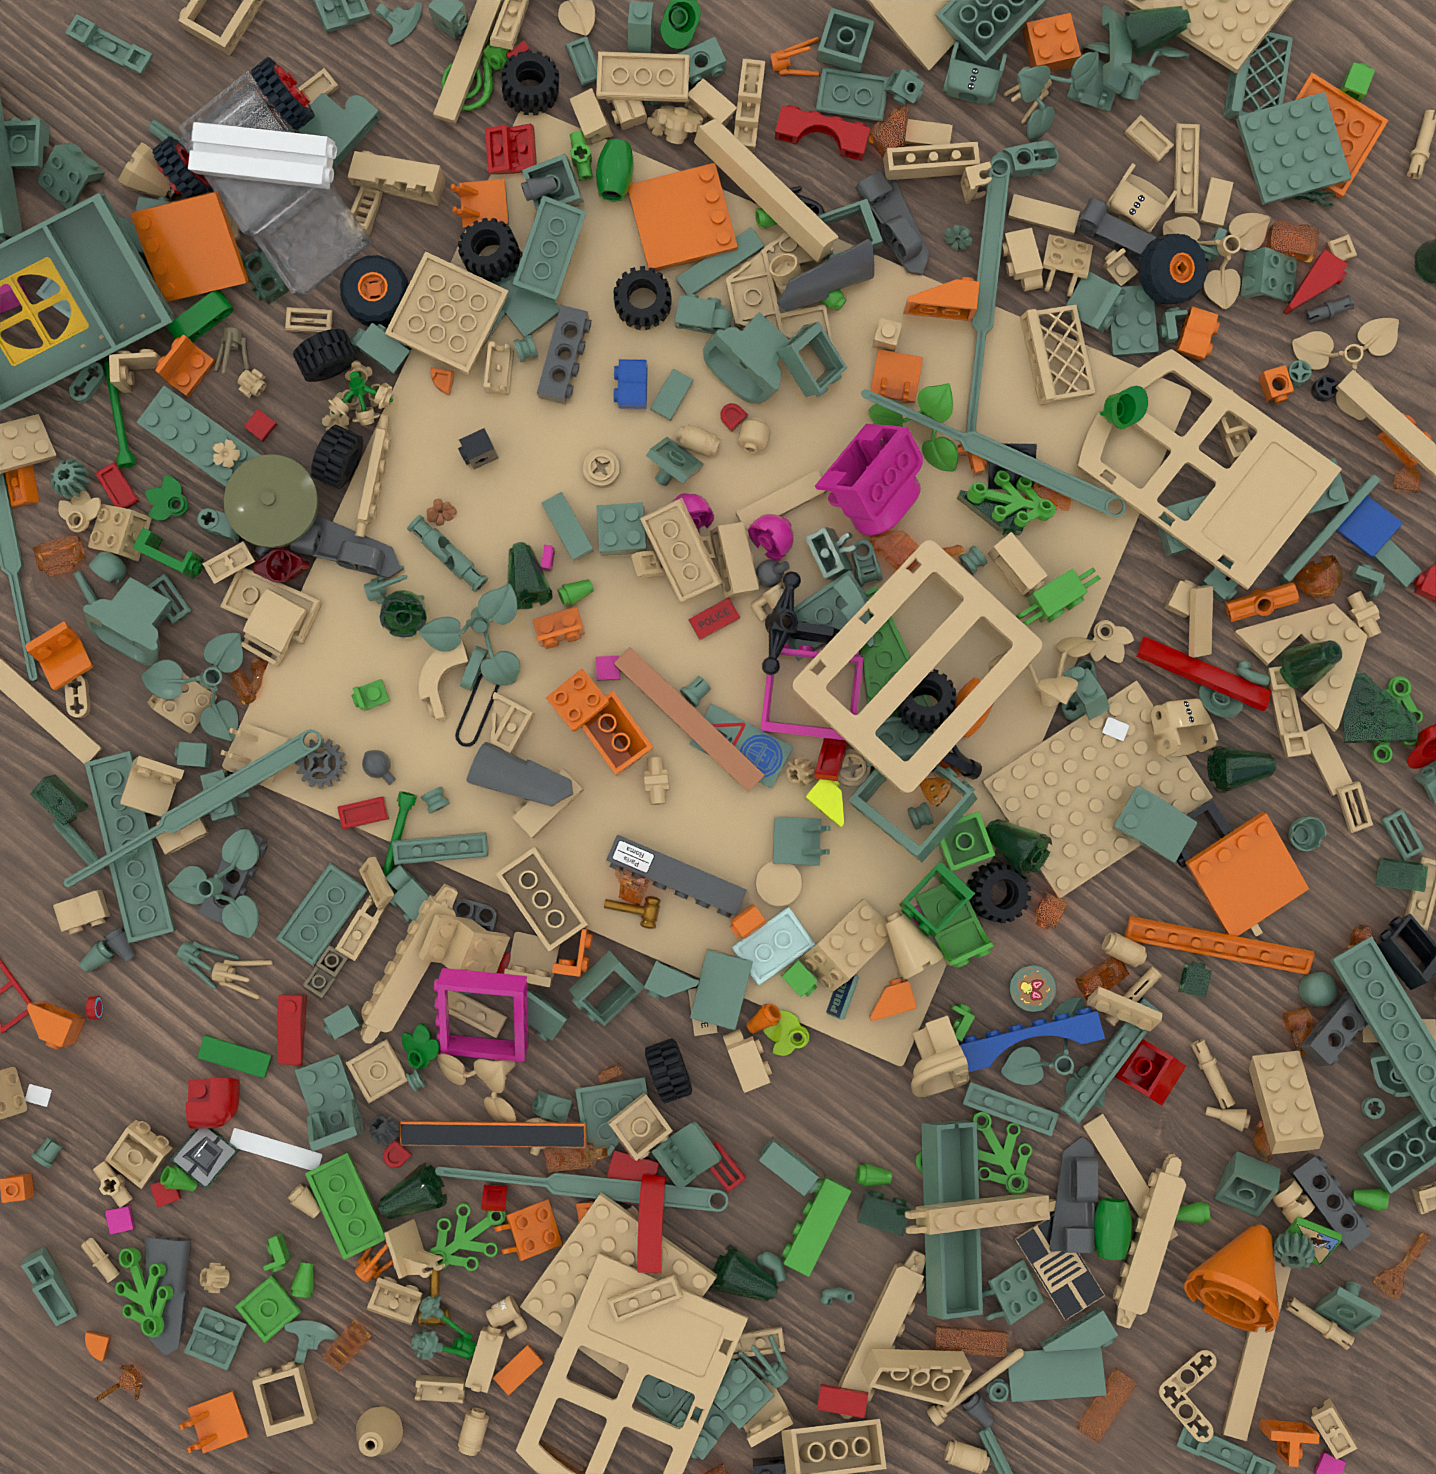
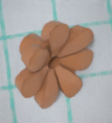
(440, 512)

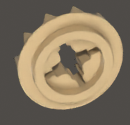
(604, 457)
(861, 773)

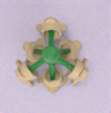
(354, 400)

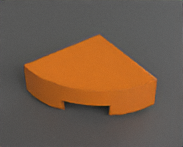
(442, 379)
(97, 1344)

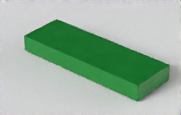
(234, 1056)

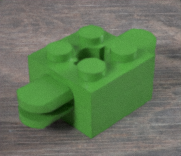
(1055, 596)

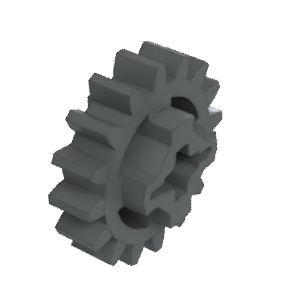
(313, 770)

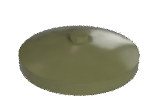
(271, 501)

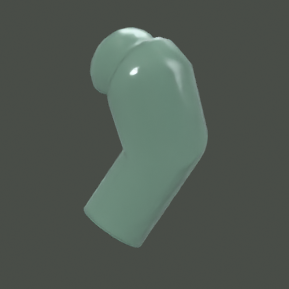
(1252, 676)
(772, 1262)
(838, 1293)

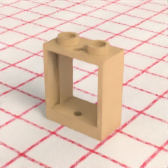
(1018, 565)
(290, 1422)

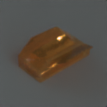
(59, 555)
(631, 889)

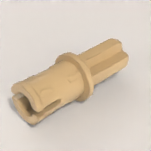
(100, 1260)

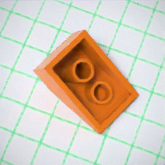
(949, 301)

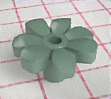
(958, 237)

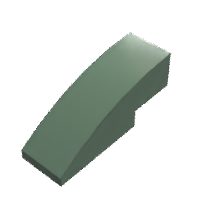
(567, 527)
(852, 595)
(49, 1286)

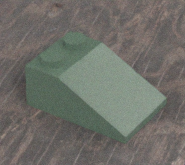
(1155, 824)

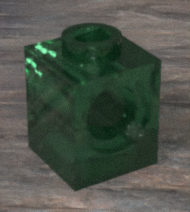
(1195, 979)

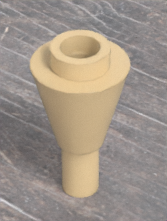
(1234, 1117)

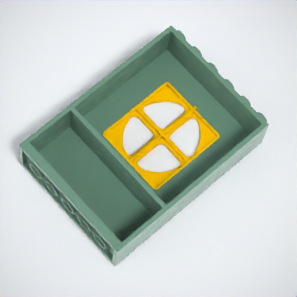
(98, 276)

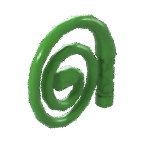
(488, 85)

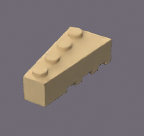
(398, 177)
(918, 1373)

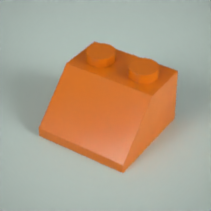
(55, 1024)

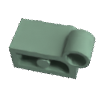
(701, 314)
(380, 348)
(1089, 692)
(407, 892)

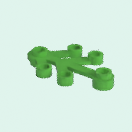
(1040, 508)
(1405, 698)
(1003, 1156)
(463, 1239)
(152, 1321)

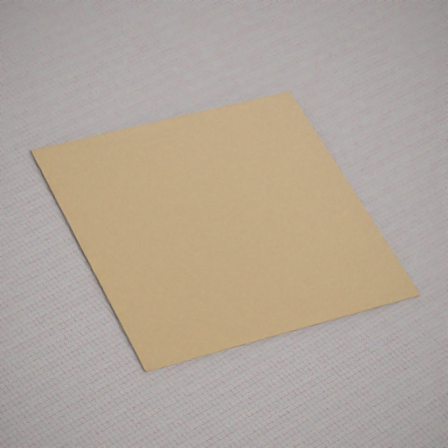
(542, 452)

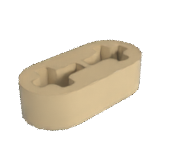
(83, 697)

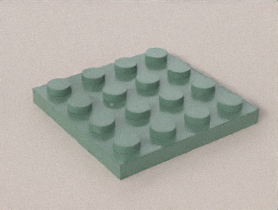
(1293, 148)

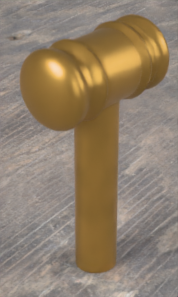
(648, 912)
(434, 1290)

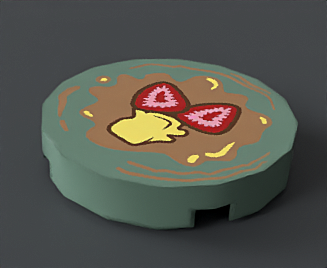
(1032, 988)

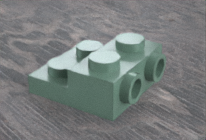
(27, 142)
(741, 1393)
(712, 1428)

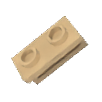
(395, 1300)

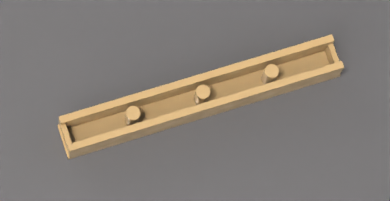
(766, 189)

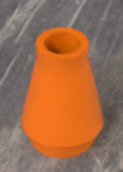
(766, 1017)

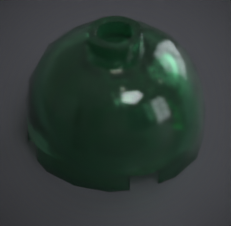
(403, 613)

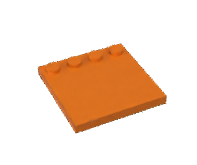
(1355, 124)
(682, 217)
(190, 246)
(1247, 875)

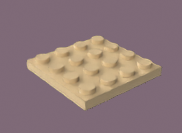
(447, 313)

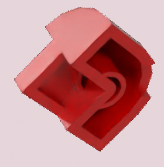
(211, 1102)

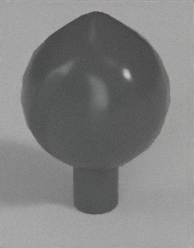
(771, 572)
(377, 765)

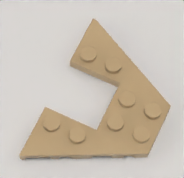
(753, 291)
(1320, 624)

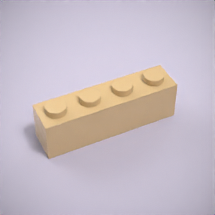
(930, 160)

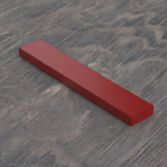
(1203, 673)

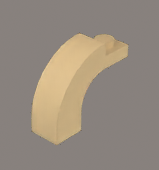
(648, 564)
(433, 673)

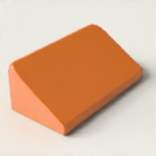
(22, 486)

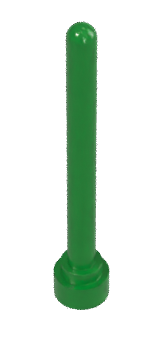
(125, 457)
(406, 801)

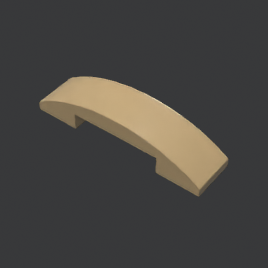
(1287, 716)

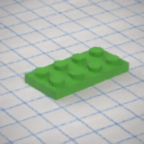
(346, 1205)

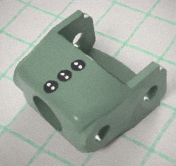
(972, 81)

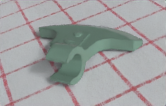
(401, 20)
(310, 1335)

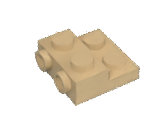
(640, 1127)
(139, 1153)

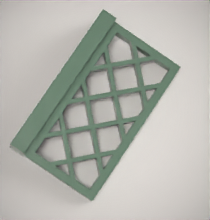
(1237, 82)

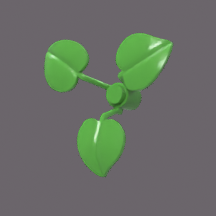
(934, 403)

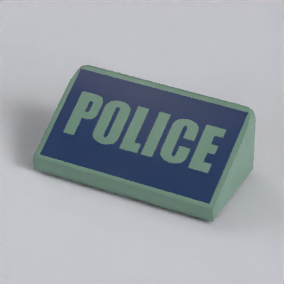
(841, 998)

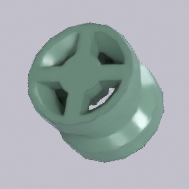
(525, 348)
(1302, 370)
(972, 560)
(435, 800)
(920, 816)

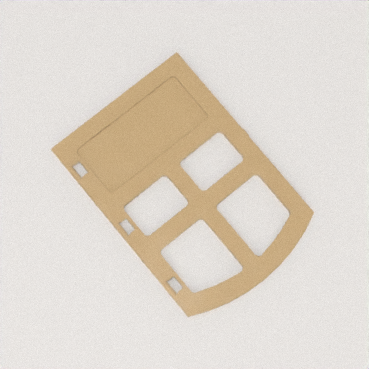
(1252, 502)
(668, 1342)

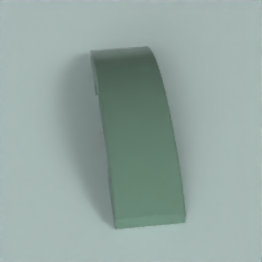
(108, 46)
(1120, 50)
(1225, 1453)

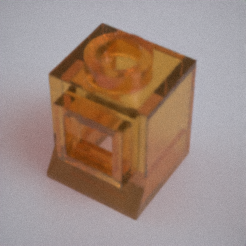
(1049, 911)

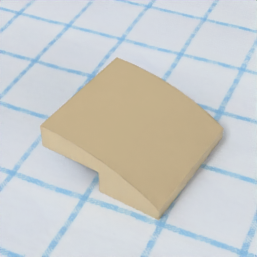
(275, 620)

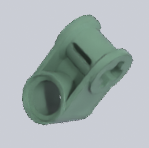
(220, 526)
(866, 564)

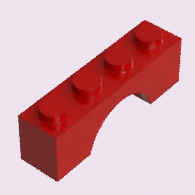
(795, 124)

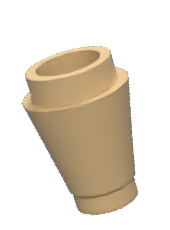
(304, 1200)

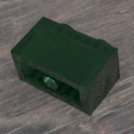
(883, 1212)

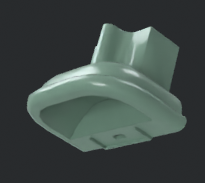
(747, 359)
(130, 621)

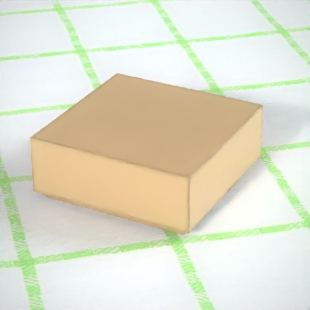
(1342, 248)

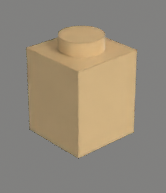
(887, 335)
(1180, 599)

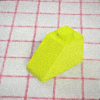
(828, 799)

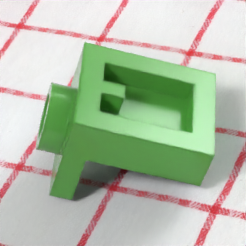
(496, 56)
(370, 695)
(962, 1024)
(278, 1249)

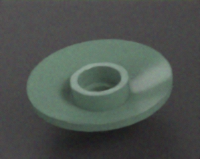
(1219, 703)

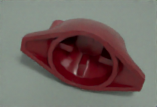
(280, 566)

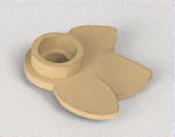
(77, 508)
(1111, 645)

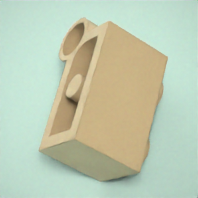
(1023, 258)
(747, 1060)

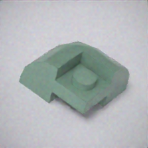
(1386, 1074)

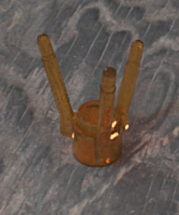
(127, 1380)

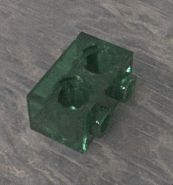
(263, 276)

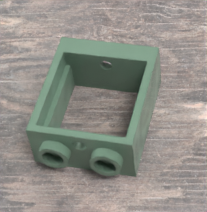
(863, 209)
(825, 351)
(616, 999)
(789, 1166)

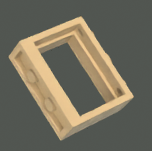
(233, 31)

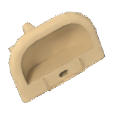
(942, 1060)

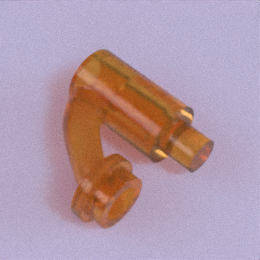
(246, 691)

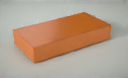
(518, 1369)

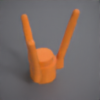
(781, 58)
(369, 1266)

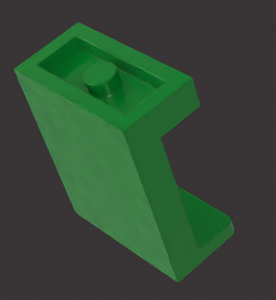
(148, 545)

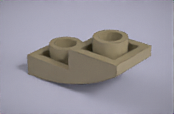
(325, 972)

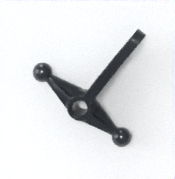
(784, 624)

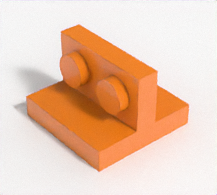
(1288, 1438)

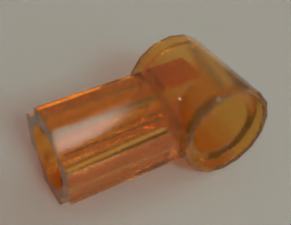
(1299, 1024)

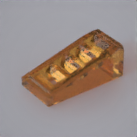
(359, 1332)

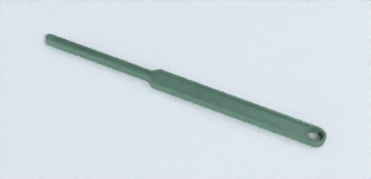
(988, 275)
(1011, 459)
(12, 565)
(210, 799)
(592, 1186)

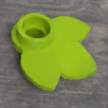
(784, 1033)

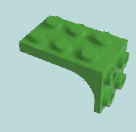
(962, 934)

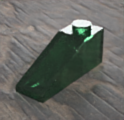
(985, 511)

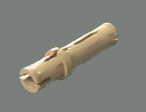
(1420, 153)
(1151, 976)
(1212, 1073)
(1328, 1328)

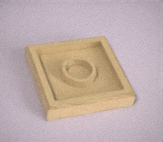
(377, 1071)

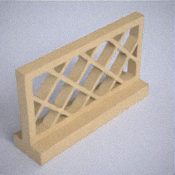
(1038, 354)

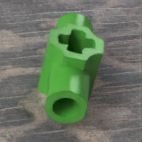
(583, 165)

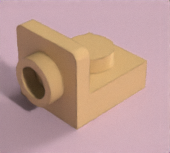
(1119, 267)

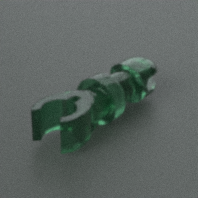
(1317, 196)

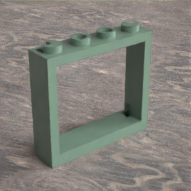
(921, 852)

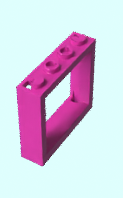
(806, 730)
(485, 984)

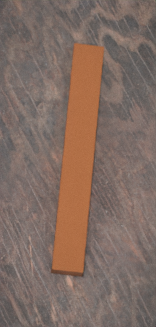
(689, 719)

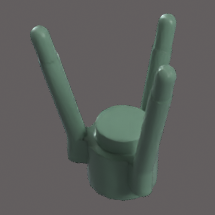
(377, 587)
(191, 955)
(774, 1372)

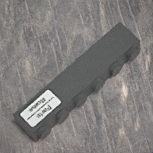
(677, 875)

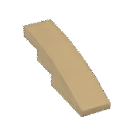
(749, 102)
(1234, 435)

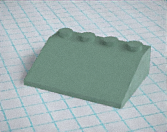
(987, 25)

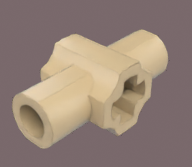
(1364, 614)
(656, 780)
(106, 1176)

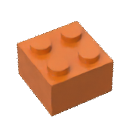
(1052, 42)

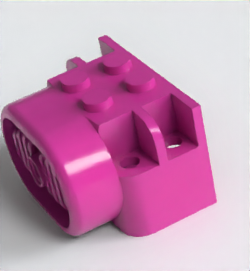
(875, 478)

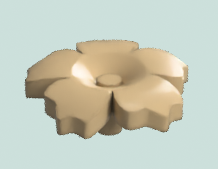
(652, 123)
(332, 419)
(225, 453)

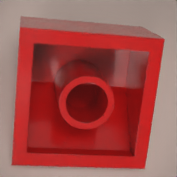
(1151, 1072)

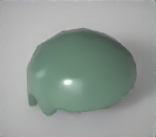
(108, 566)
(1306, 833)
(1318, 989)

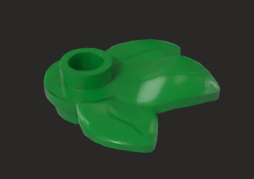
(165, 498)
(420, 1046)

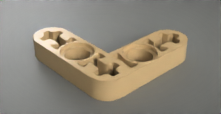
(1182, 1388)

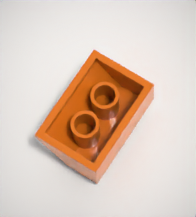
(617, 735)

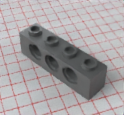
(567, 319)
(214, 907)
(1317, 1044)
(1357, 1228)

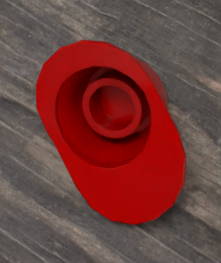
(1425, 748)

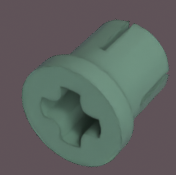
(695, 691)
(47, 1152)

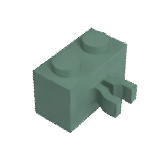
(829, 552)
(229, 809)

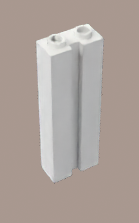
(262, 155)

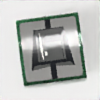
(204, 1156)

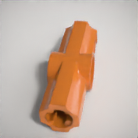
(1248, 605)

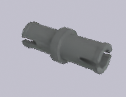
(1329, 309)

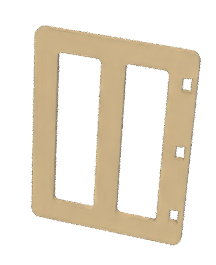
(861, 728)

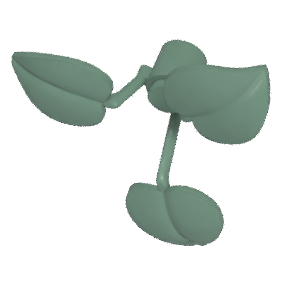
(1138, 73)
(1033, 81)
(494, 605)
(226, 655)
(194, 885)
(1025, 1066)

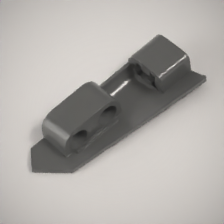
(895, 220)
(836, 273)
(340, 545)
(511, 775)
(1075, 1200)
(174, 1254)

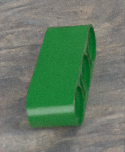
(201, 316)

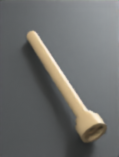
(939, 1412)

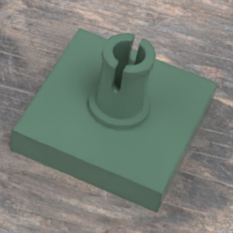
(673, 462)
(1347, 1308)

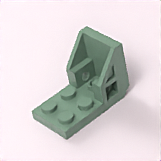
(330, 1103)

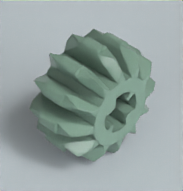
(69, 478)
(1294, 1250)

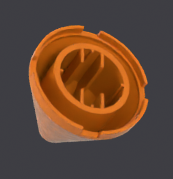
(1239, 1282)

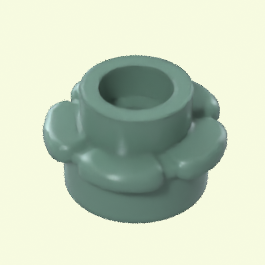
(998, 1396)

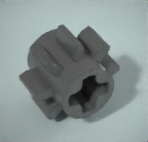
(383, 1129)

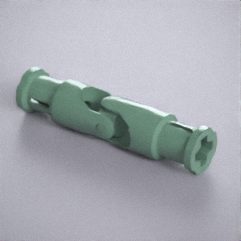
(459, 565)

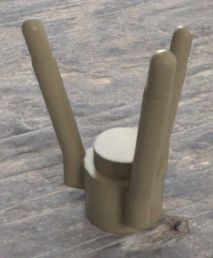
(231, 340)

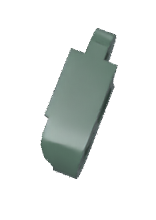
(1032, 153)

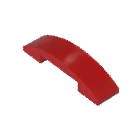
(650, 1224)

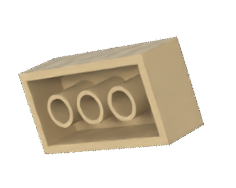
(542, 899)
(1286, 1102)
(834, 1448)

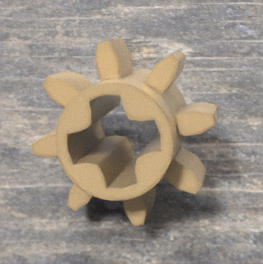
(252, 383)
(801, 771)
(214, 1278)

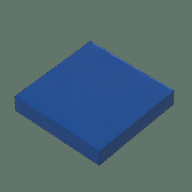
(1369, 527)

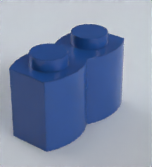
(631, 384)

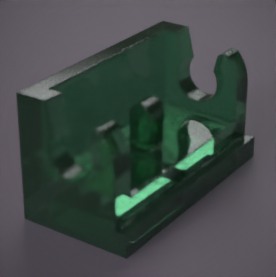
(58, 799)
(1401, 874)

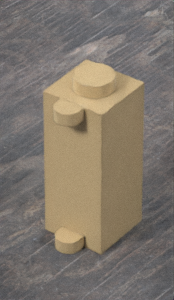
(485, 1358)

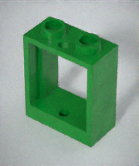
(953, 883)

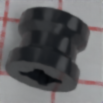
(1328, 384)

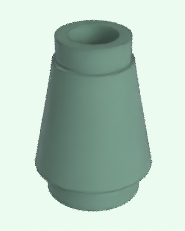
(97, 956)

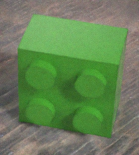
(966, 843)

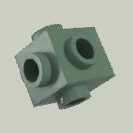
(904, 86)

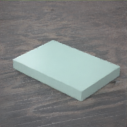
(774, 945)

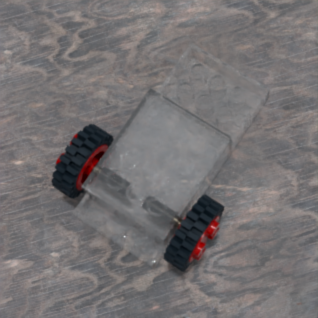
(299, 228)

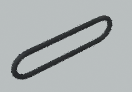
(466, 710)

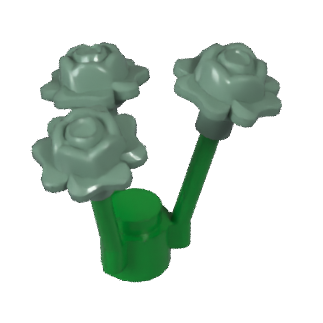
(427, 1342)

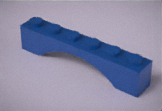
(1080, 1027)

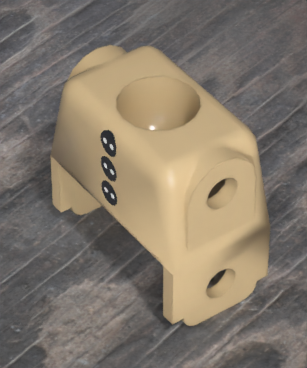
(1138, 202)
(1181, 728)

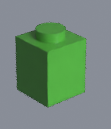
(1357, 80)
(800, 979)

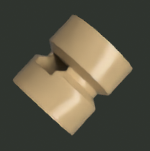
(783, 269)
(1292, 1200)

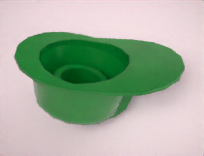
(680, 22)
(1125, 407)

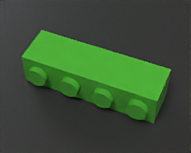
(816, 1225)

